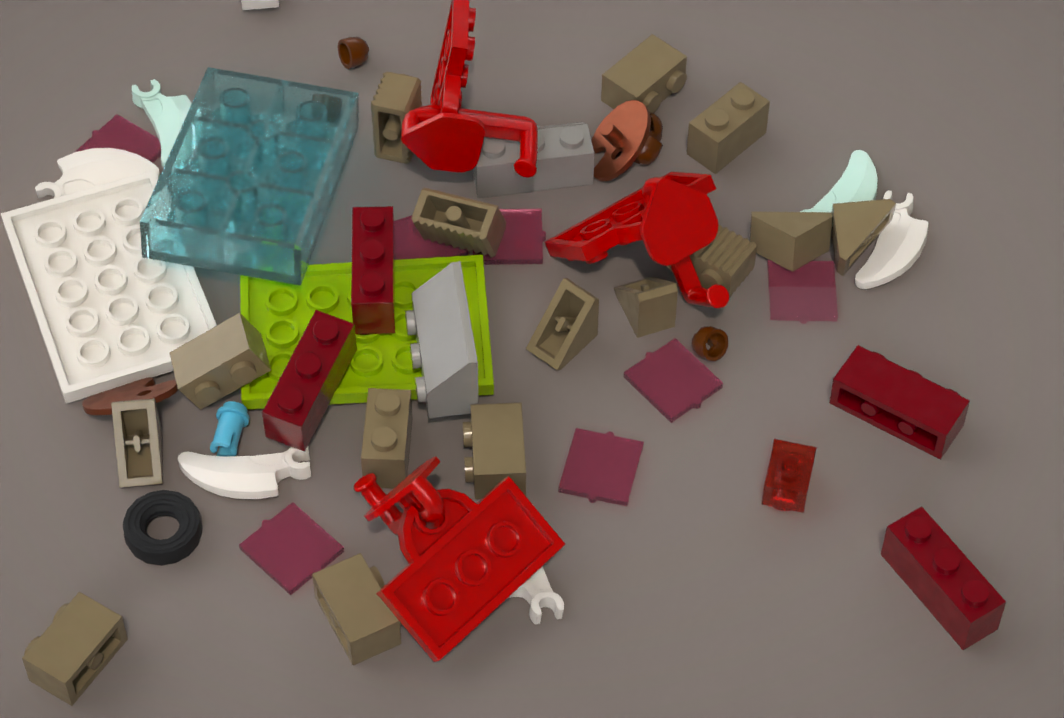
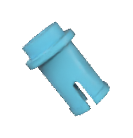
(231, 420)

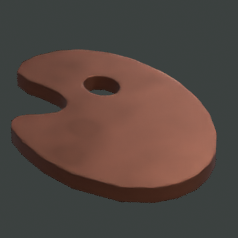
(624, 131)
(141, 389)

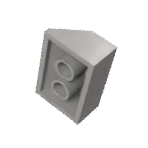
(562, 162)
(443, 344)

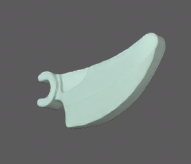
(164, 113)
(855, 185)

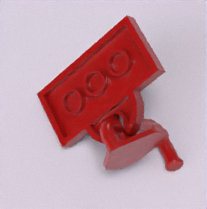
(452, 136)
(671, 219)
(458, 553)

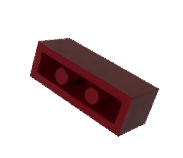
(373, 270)
(309, 380)
(899, 401)
(942, 578)

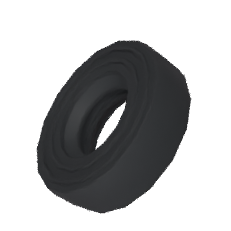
(165, 550)

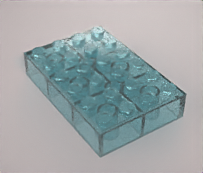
(251, 176)

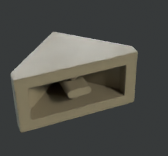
(856, 227)
(791, 237)
(648, 304)
(566, 325)
(138, 442)

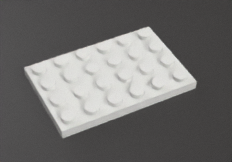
(93, 294)

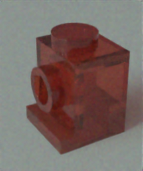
(788, 476)

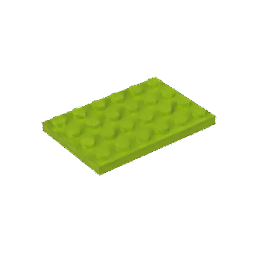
(381, 360)

